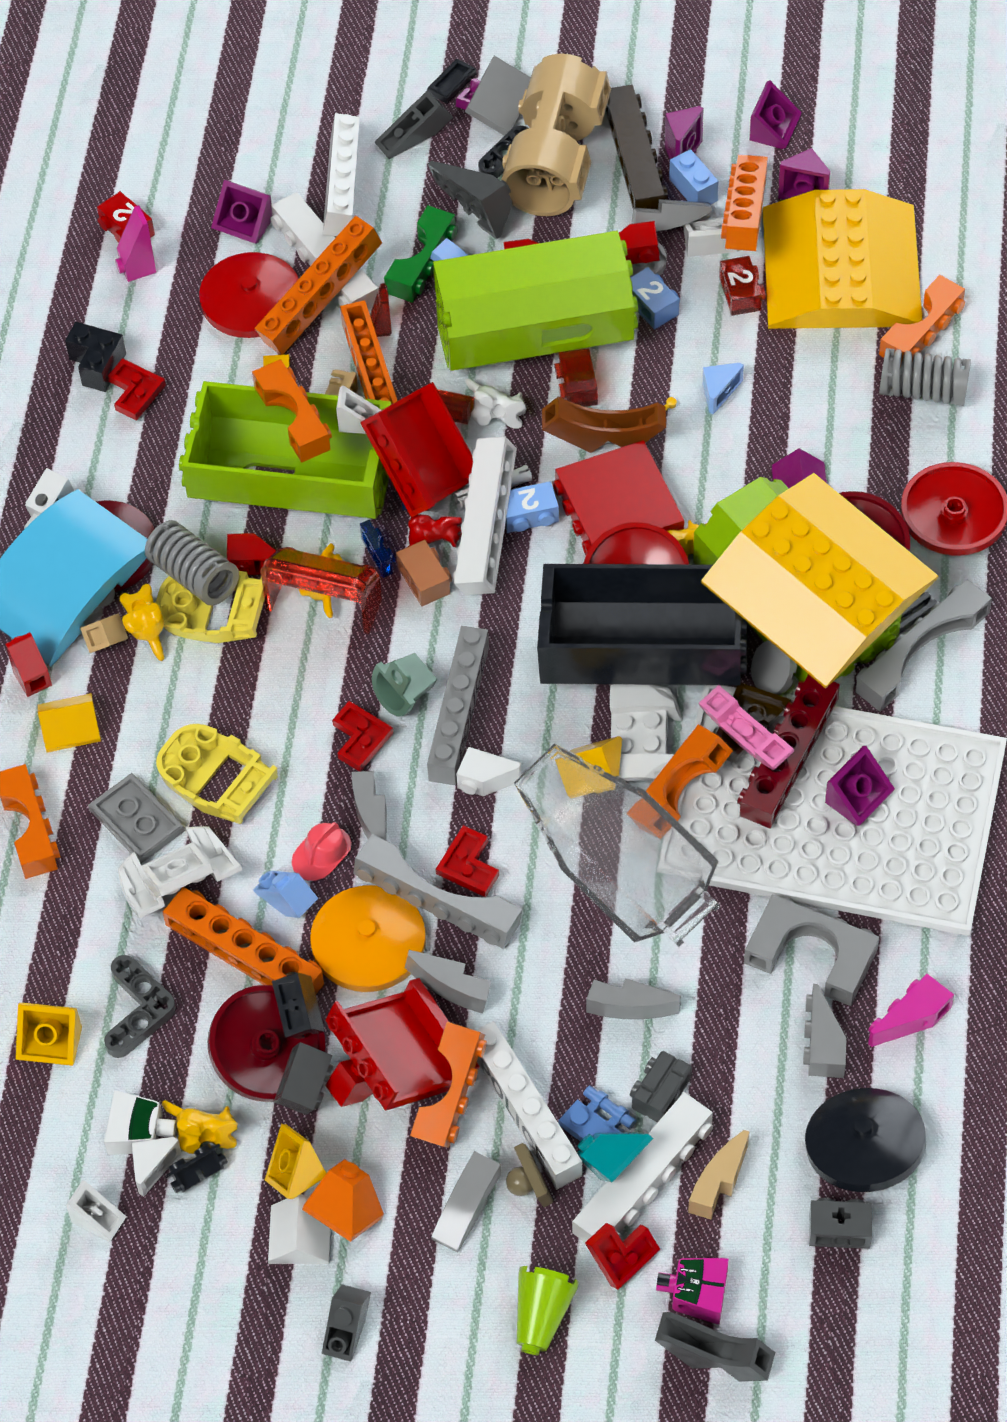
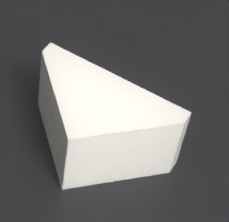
(352, 410)
(152, 1160)
(94, 1212)

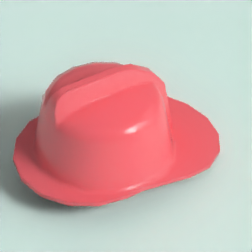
(321, 851)

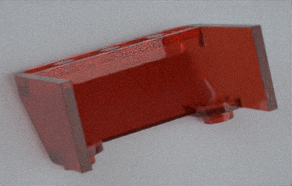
(322, 576)

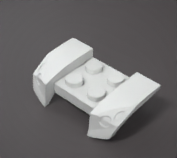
(641, 721)
(167, 874)

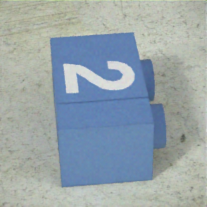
(654, 299)

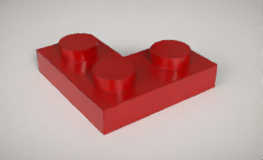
(139, 385)
(366, 733)
(462, 866)
(620, 1258)

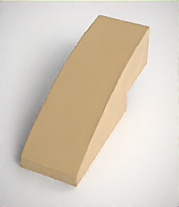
(719, 1176)

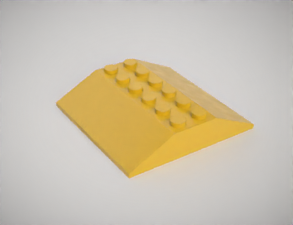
(841, 261)
(817, 578)

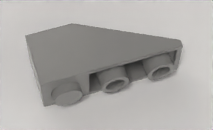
(827, 1041)

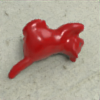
(425, 528)

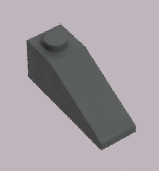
(414, 126)

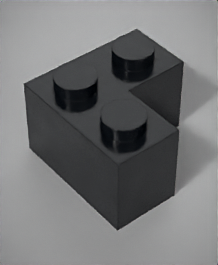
(96, 352)

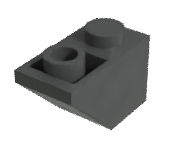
(345, 1322)

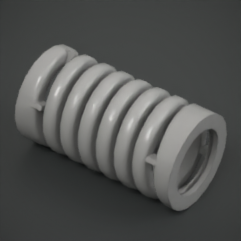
(924, 377)
(191, 562)

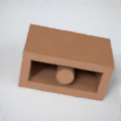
(423, 572)

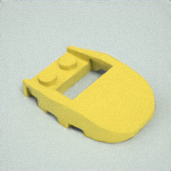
(189, 616)
(196, 755)

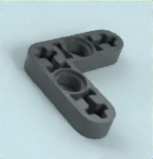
(147, 1009)

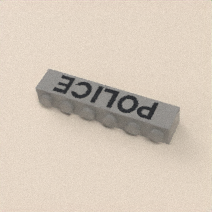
(458, 705)

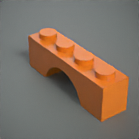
(941, 302)
(279, 388)
(698, 755)
(33, 847)
(439, 1121)

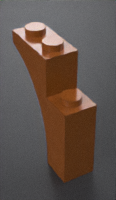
(594, 427)

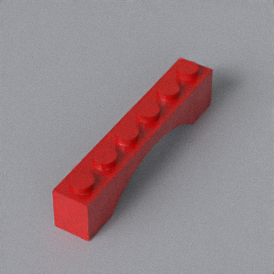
(639, 239)

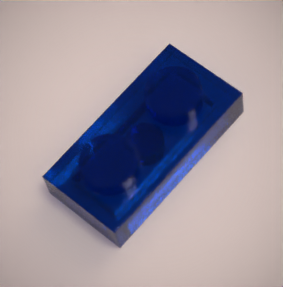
(374, 542)

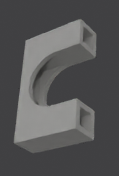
(787, 920)

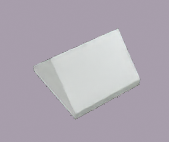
(704, 238)
(297, 1235)

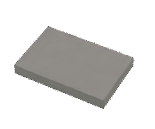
(498, 96)
(136, 817)

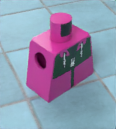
(697, 1287)

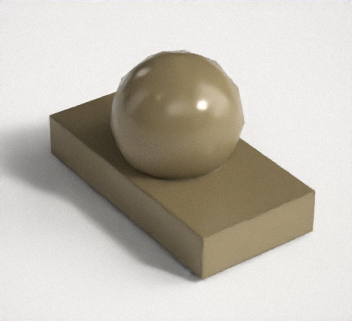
(525, 1179)

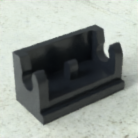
(298, 1005)

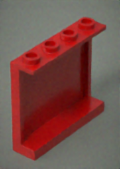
(420, 448)
(615, 491)
(396, 1045)

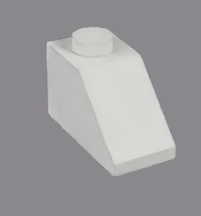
(486, 773)

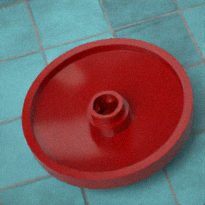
(243, 291)
(954, 508)
(636, 545)

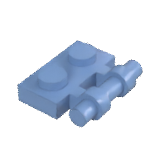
(583, 1120)

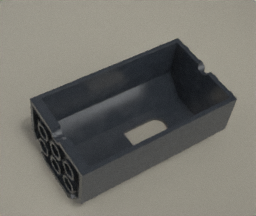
(637, 627)

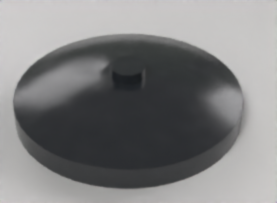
(865, 1140)

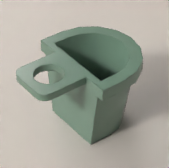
(401, 683)

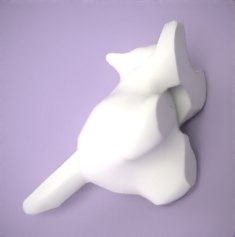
(491, 404)

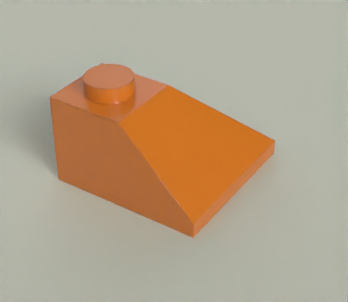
(345, 1201)

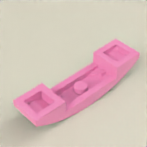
(744, 729)

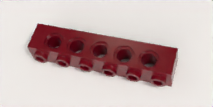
(765, 807)

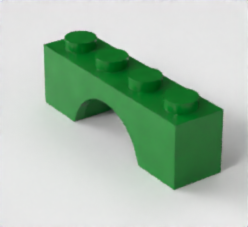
(408, 276)

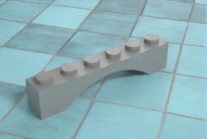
(959, 611)
(485, 917)

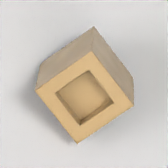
(104, 633)

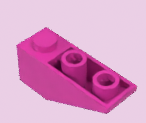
(918, 1010)

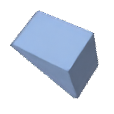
(720, 383)

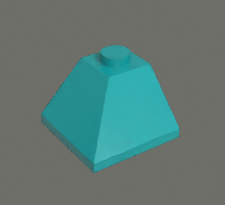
(611, 1152)

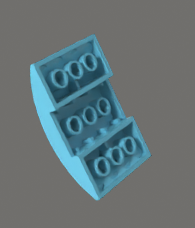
(64, 571)

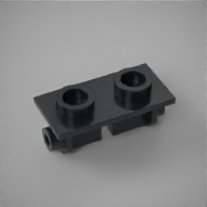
(185, 1173)

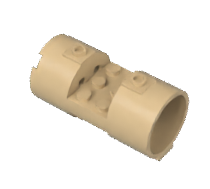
(561, 107)

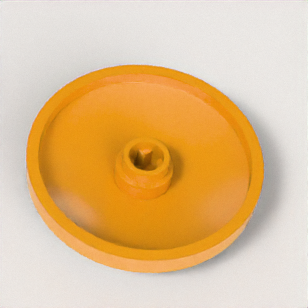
(366, 938)

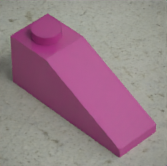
(135, 248)

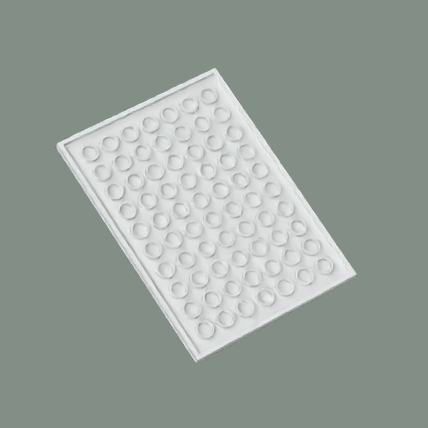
(910, 858)

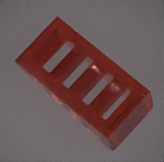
(381, 313)

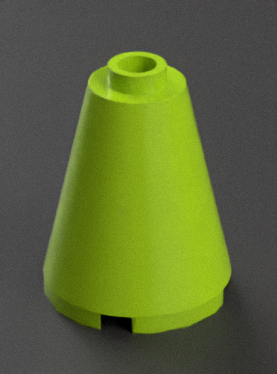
(541, 1306)

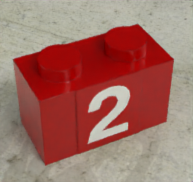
(115, 215)

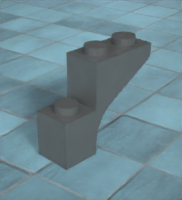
(705, 1348)

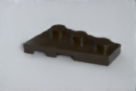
(759, 704)

